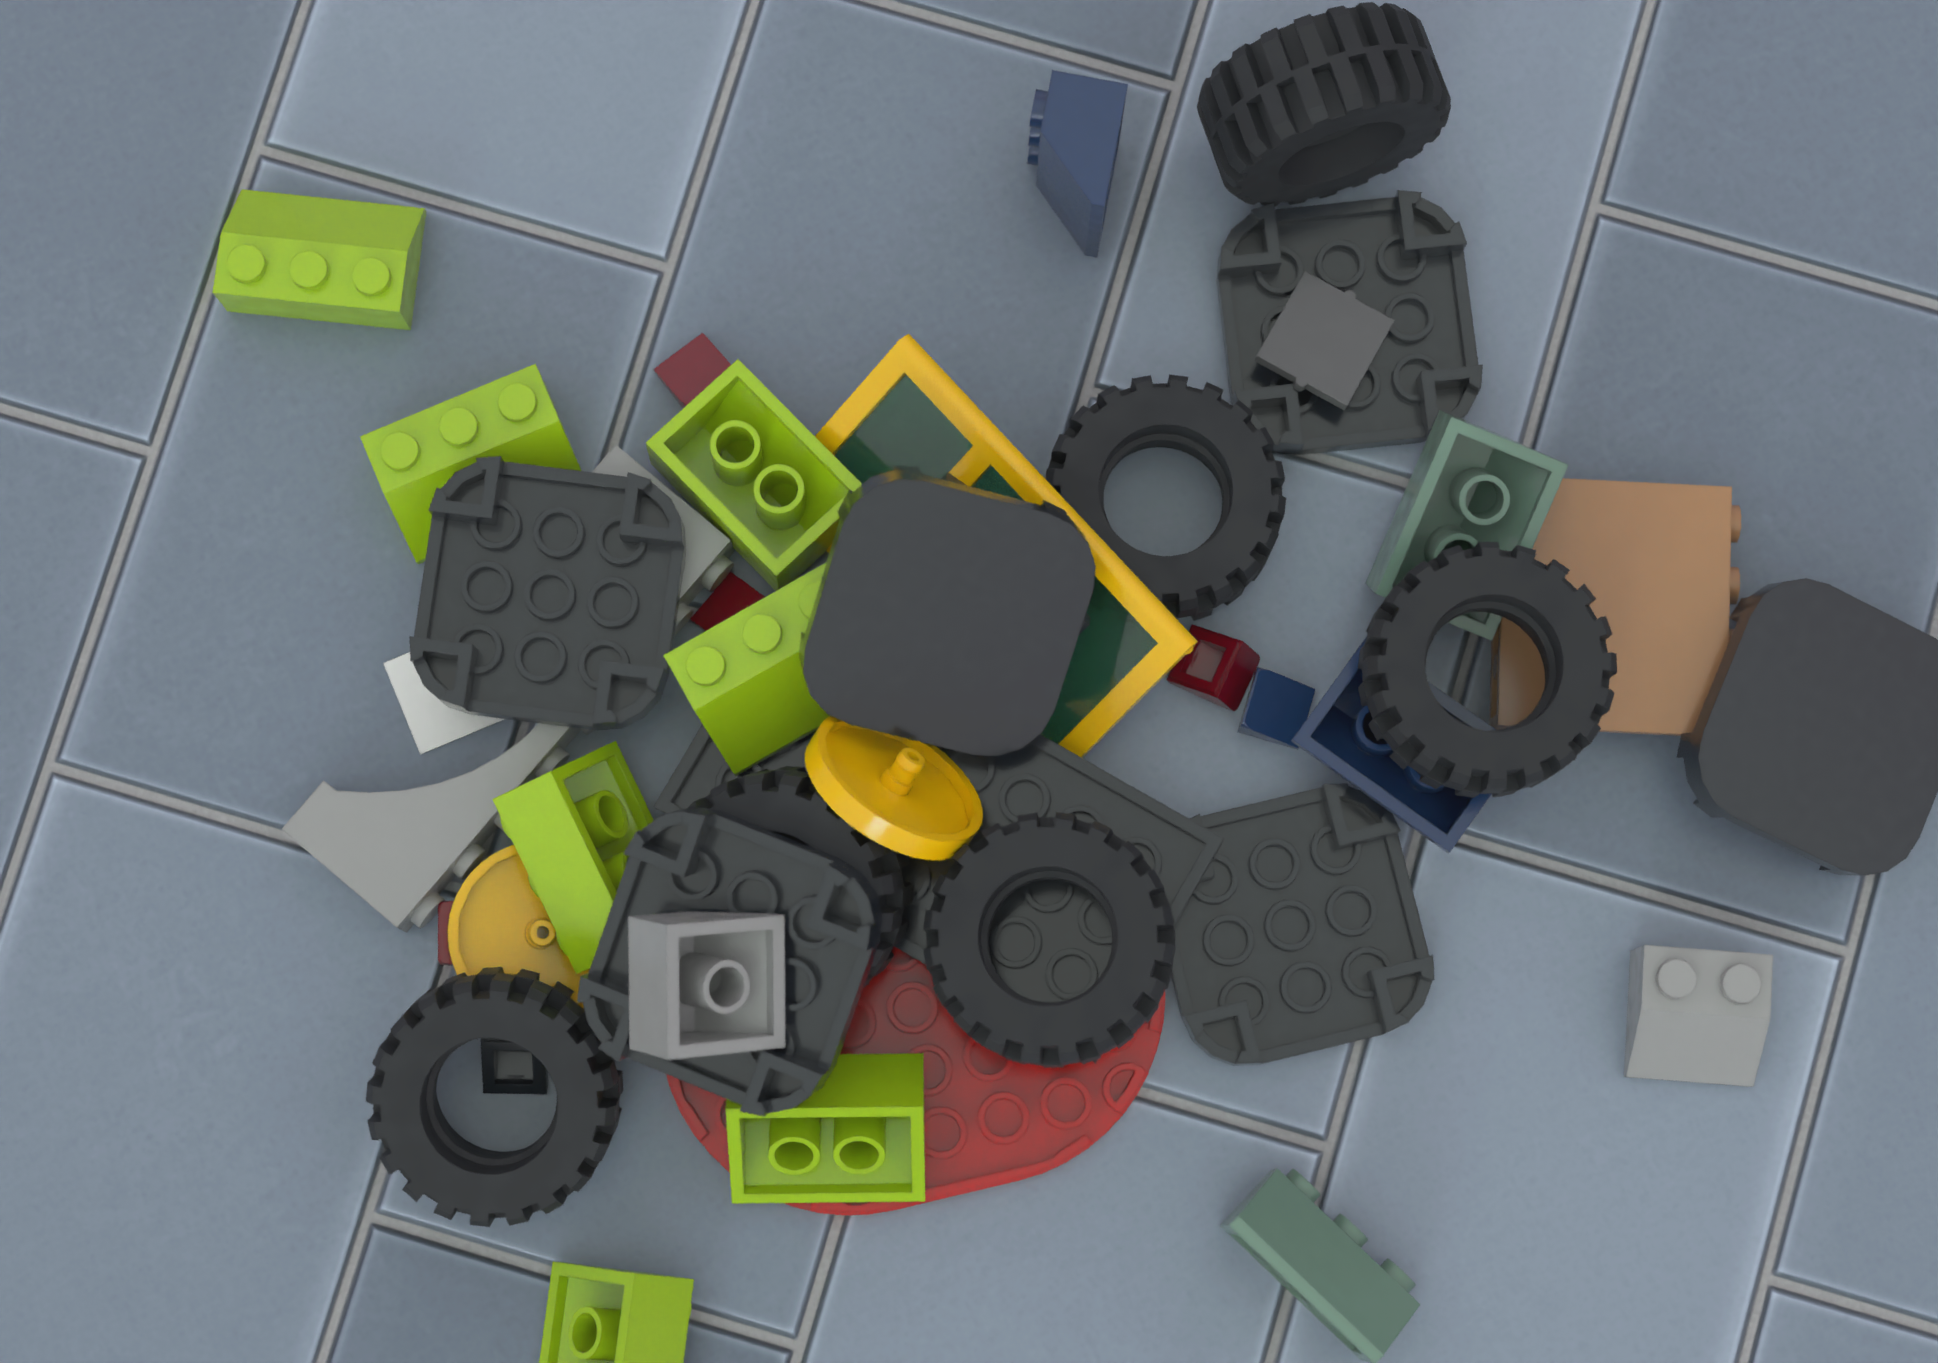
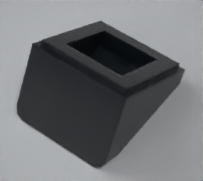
(511, 1069)

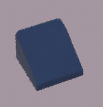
(1275, 708)

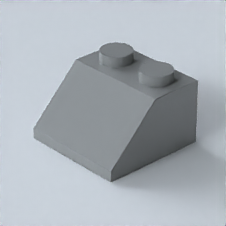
(706, 983)
(1697, 1014)

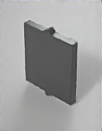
(1324, 340)

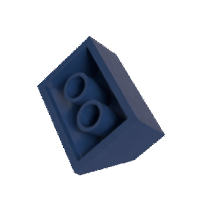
(1076, 150)
(1343, 741)

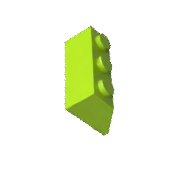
(320, 259)
(426, 449)
(754, 474)
(749, 676)
(573, 842)
(842, 1144)
(615, 1316)

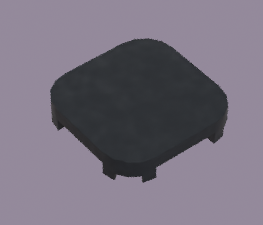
(1397, 259)
(549, 595)
(947, 613)
(1820, 728)
(724, 864)
(1300, 930)

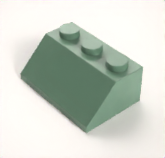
(1463, 493)
(1323, 1263)

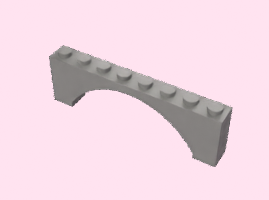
(412, 842)

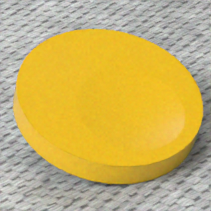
(894, 789)
(505, 925)

